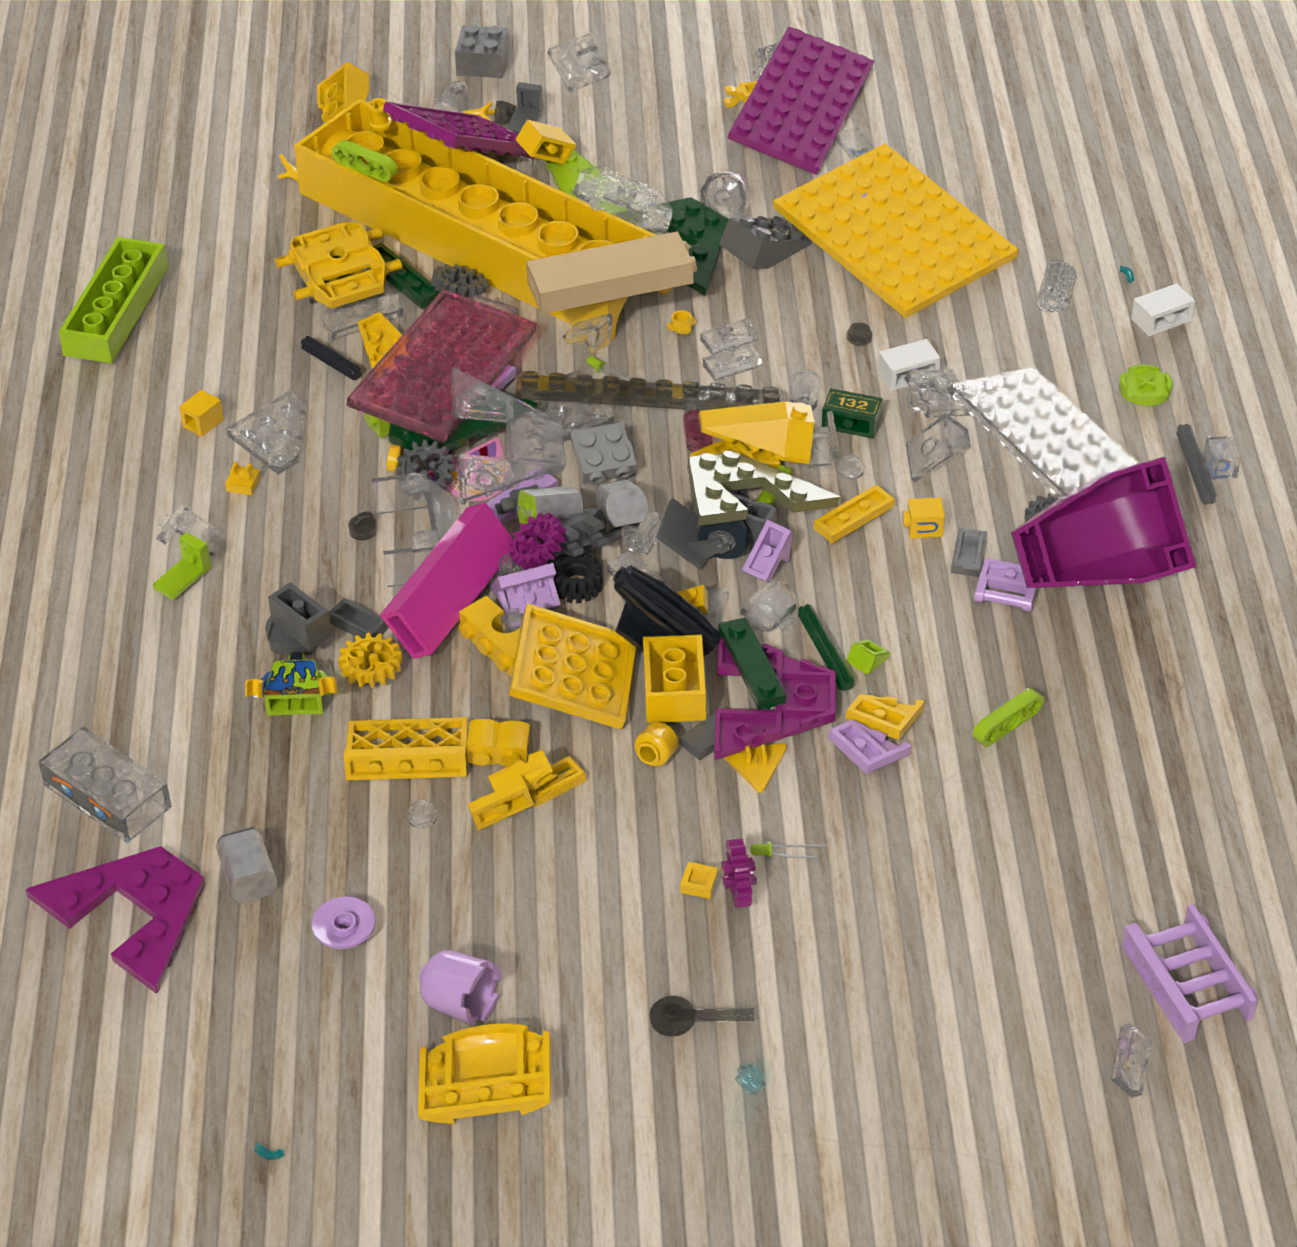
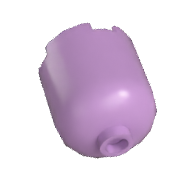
(460, 986)

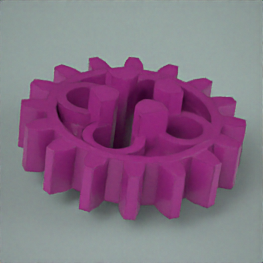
(537, 541)
(739, 876)

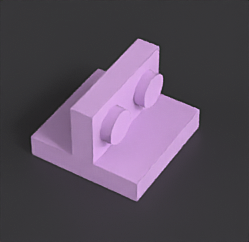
(527, 586)

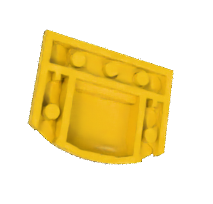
(485, 1073)

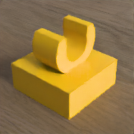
(242, 479)

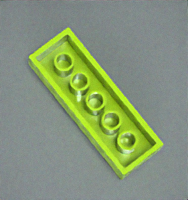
(113, 300)

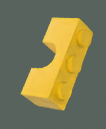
(482, 626)

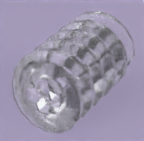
(1056, 286)

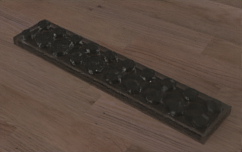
(640, 393)

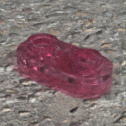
(694, 437)

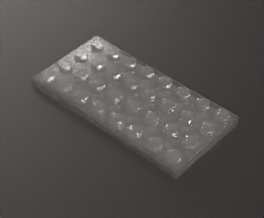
(1041, 428)

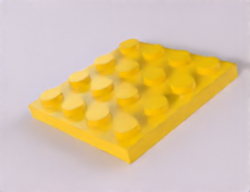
(572, 666)

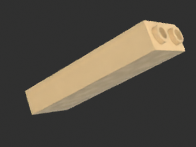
(610, 272)

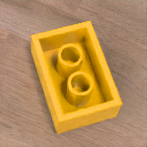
(674, 679)

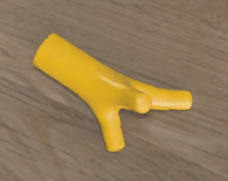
(483, 111)
(291, 171)

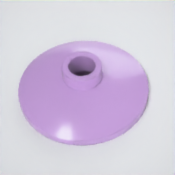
(342, 913)

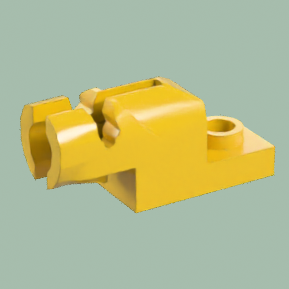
(511, 790)

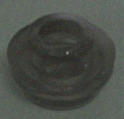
(859, 334)

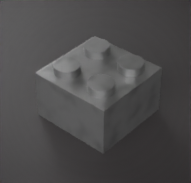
(482, 51)

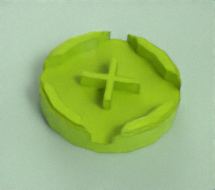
(1145, 385)

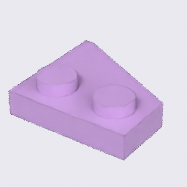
(867, 746)

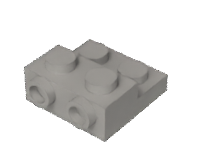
(603, 453)

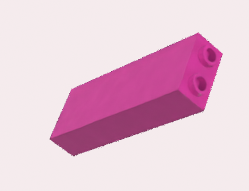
(447, 581)

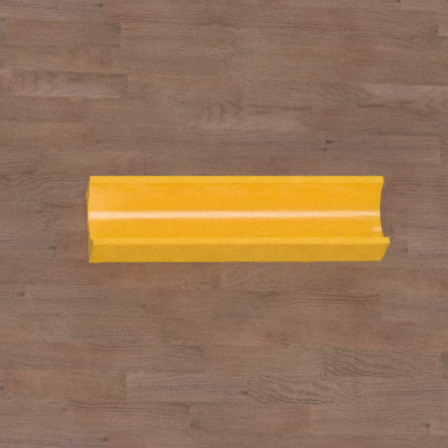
(458, 205)

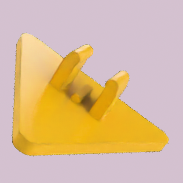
(758, 764)

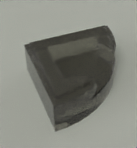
(503, 112)

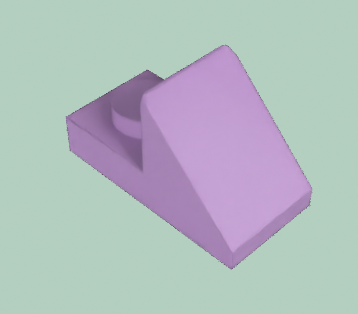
(768, 551)

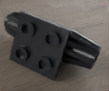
(657, 611)

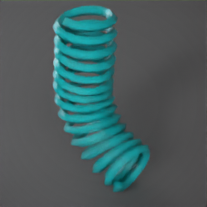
(1128, 272)
(265, 1151)

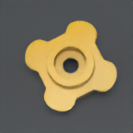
(681, 322)

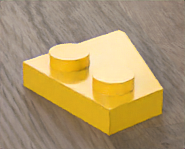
(884, 714)

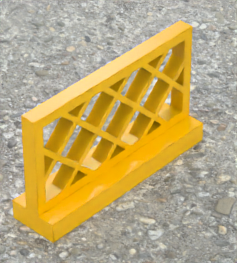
(407, 760)

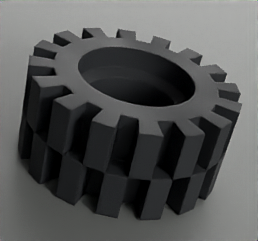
(578, 588)

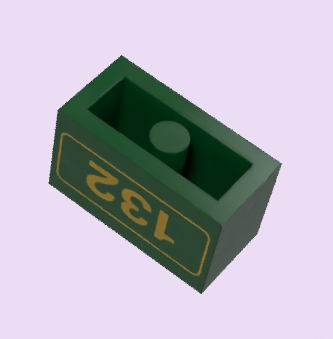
(853, 412)

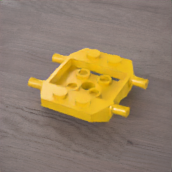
(314, 260)

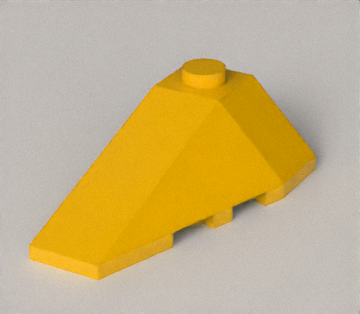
(341, 90)
(775, 427)

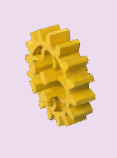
(358, 656)

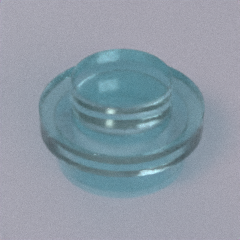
(750, 1078)

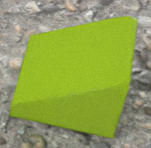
(867, 656)

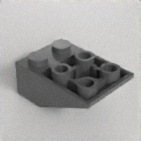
(762, 240)

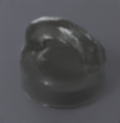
(362, 526)

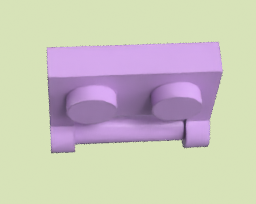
(1004, 577)

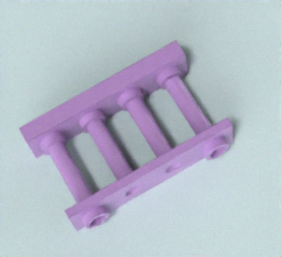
(1170, 993)

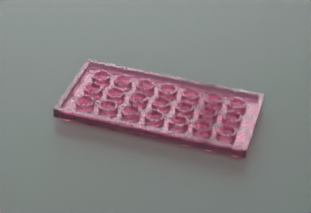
(414, 376)

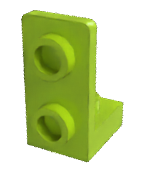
(190, 568)

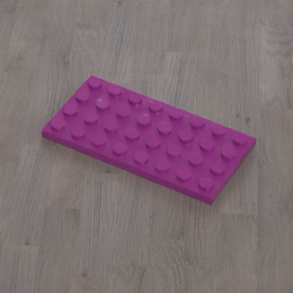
(801, 100)

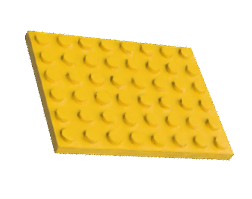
(903, 237)

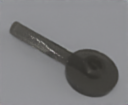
(676, 1015)

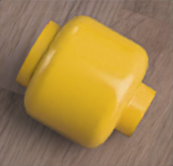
(656, 744)

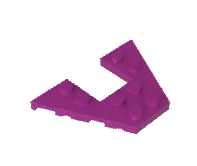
(808, 704)
(151, 881)

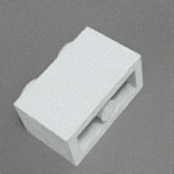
(1163, 309)
(897, 361)

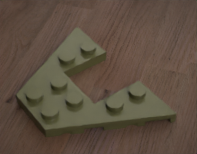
(727, 471)

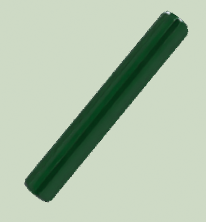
(826, 647)

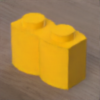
(497, 742)

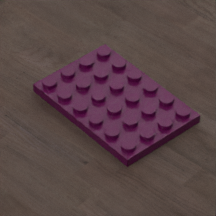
(458, 129)

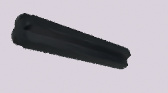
(331, 358)

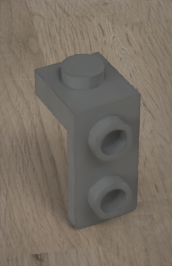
(528, 105)

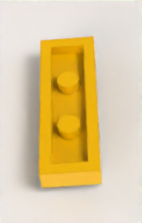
(854, 513)

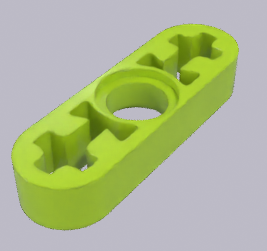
(378, 167)
(1008, 717)

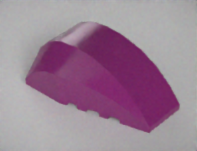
(1107, 532)

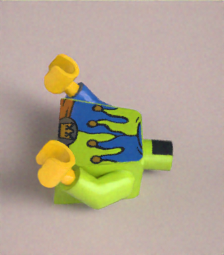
(292, 687)

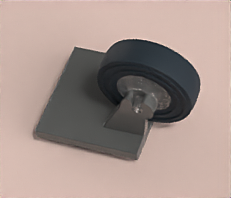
(697, 542)

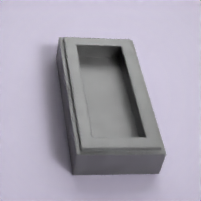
(968, 552)

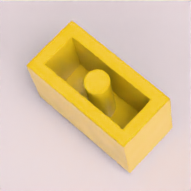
(545, 142)

